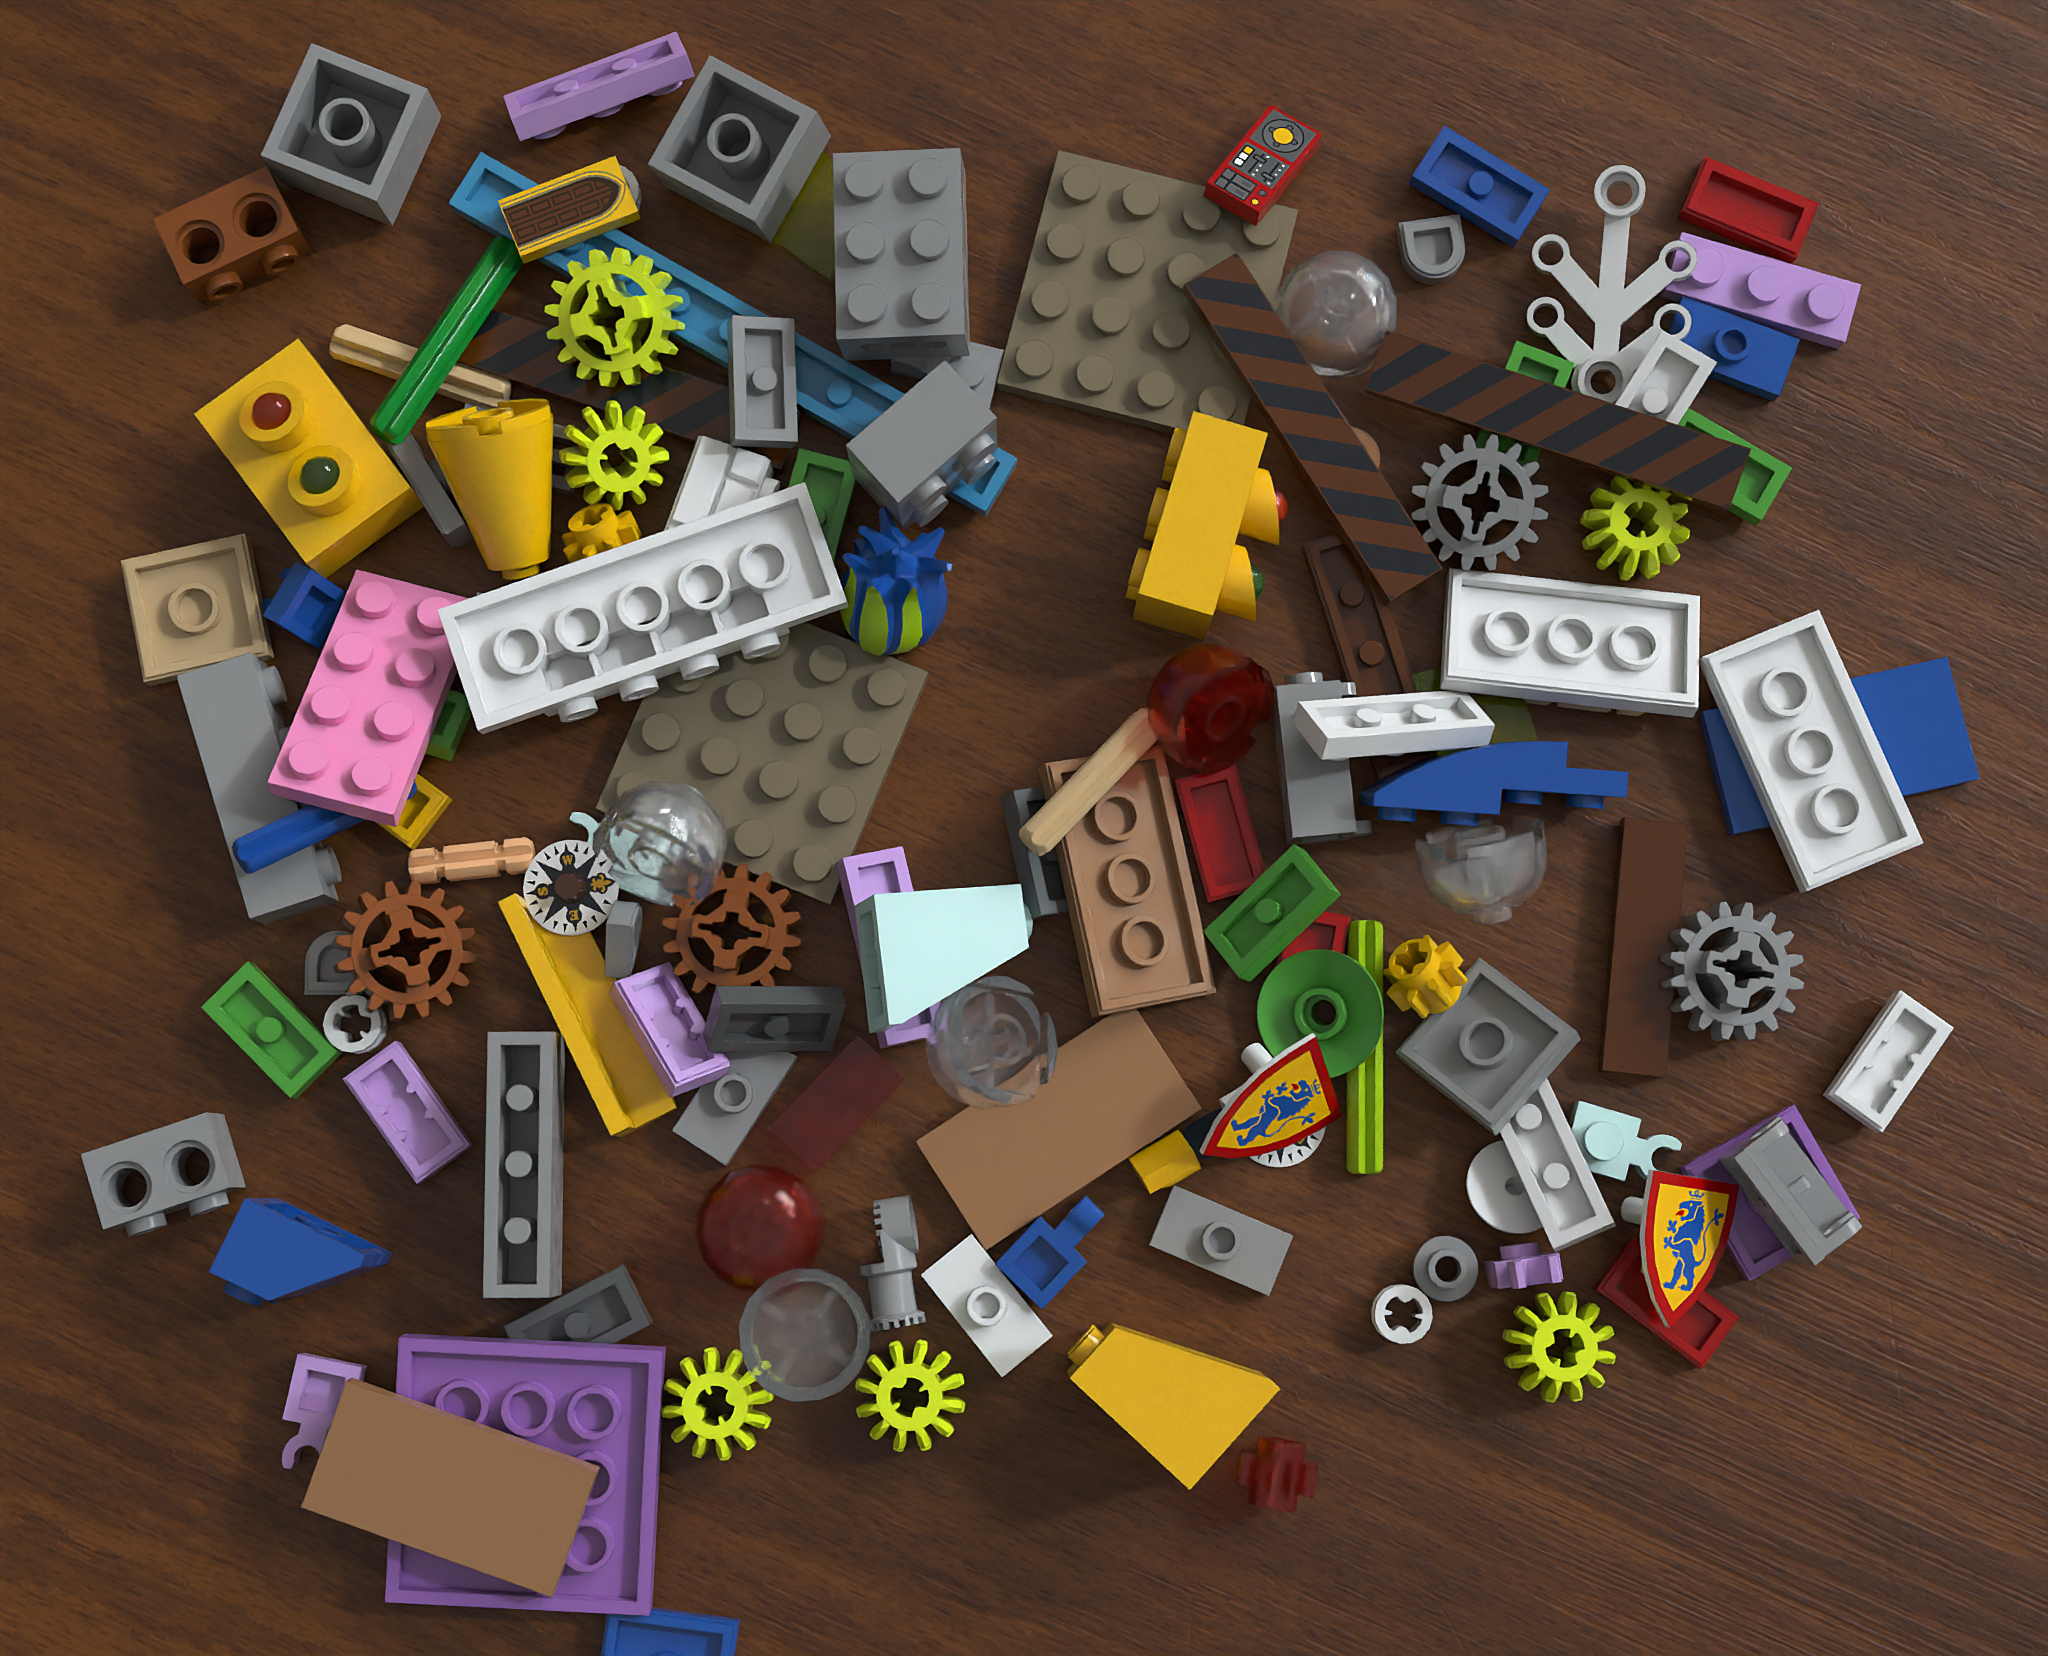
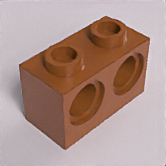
(228, 219)

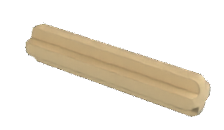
(392, 357)
(1088, 784)

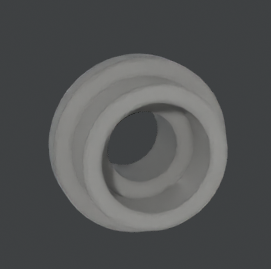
(1424, 1268)

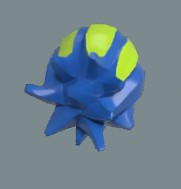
(894, 588)

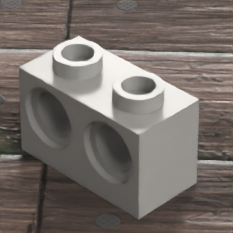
(162, 1161)

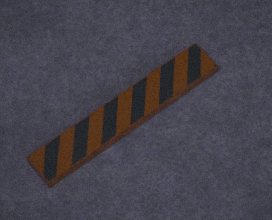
(673, 399)
(1557, 421)
(1311, 428)

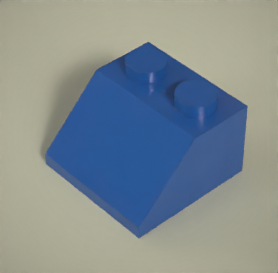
(288, 1253)

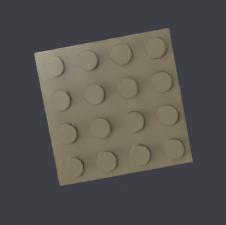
(1105, 299)
(780, 750)

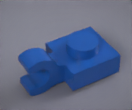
(1045, 1256)

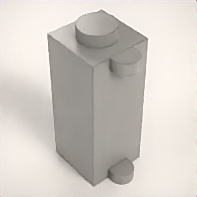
(1313, 790)

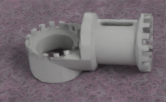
(891, 1281)

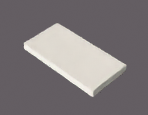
(1571, 642)
(1810, 751)

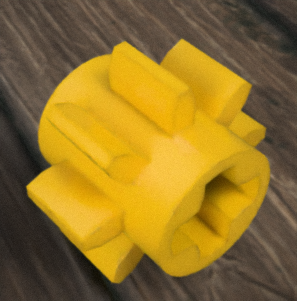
(598, 530)
(1425, 976)

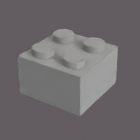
(351, 134)
(740, 148)
(925, 447)

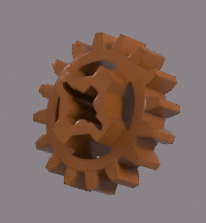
(736, 904)
(397, 921)

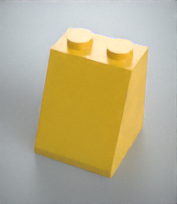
(1169, 1396)

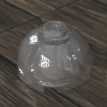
(1337, 311)
(663, 842)
(1484, 866)
(991, 1044)
(805, 1334)

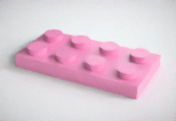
(370, 702)

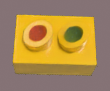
(309, 459)
(1195, 528)

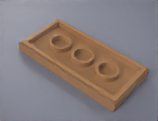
(1131, 892)
(1100, 1106)
(450, 1487)

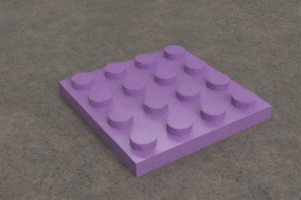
(571, 1398)

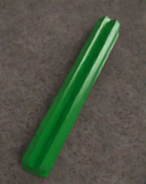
(446, 341)

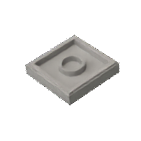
(1489, 1047)

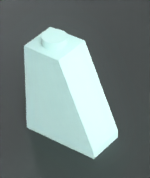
(933, 944)

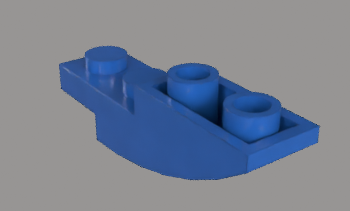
(1472, 782)

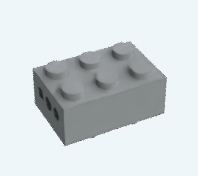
(901, 254)

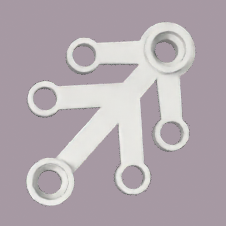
(1610, 303)

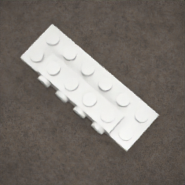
(644, 612)

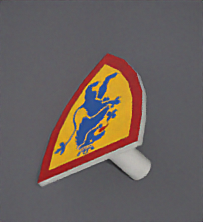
(1276, 1105)
(1681, 1236)

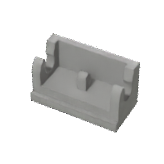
(1790, 1193)

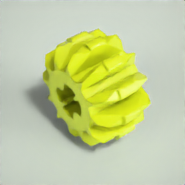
(626, 434)
(1652, 544)
(1578, 1357)
(697, 1411)
(924, 1412)

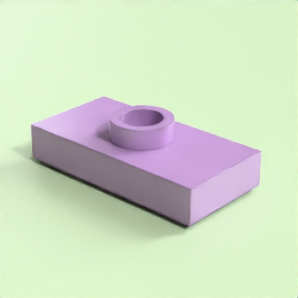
(668, 1029)
(408, 1112)

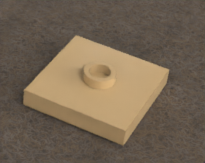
(196, 607)

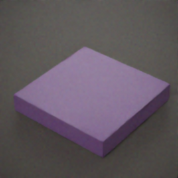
(1751, 1240)

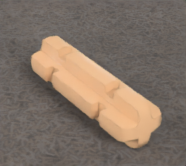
(471, 861)

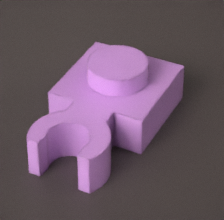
(1523, 1266)
(314, 1399)

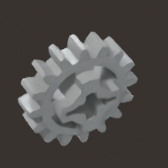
(1509, 508)
(1741, 948)

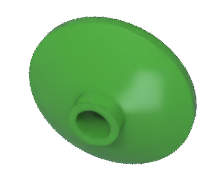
(1291, 999)

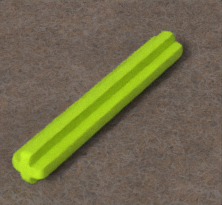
(1366, 1080)

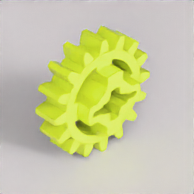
(590, 323)

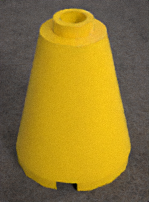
(501, 479)

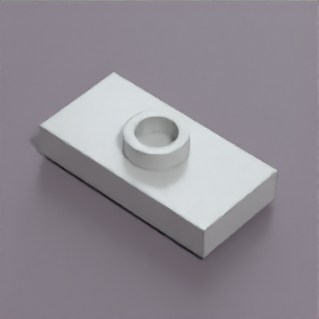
(1888, 1061)
(986, 1305)

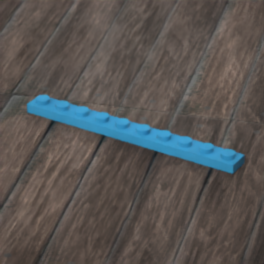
(825, 383)

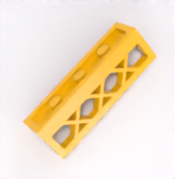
(602, 1045)

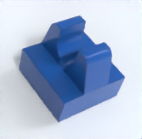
(305, 604)

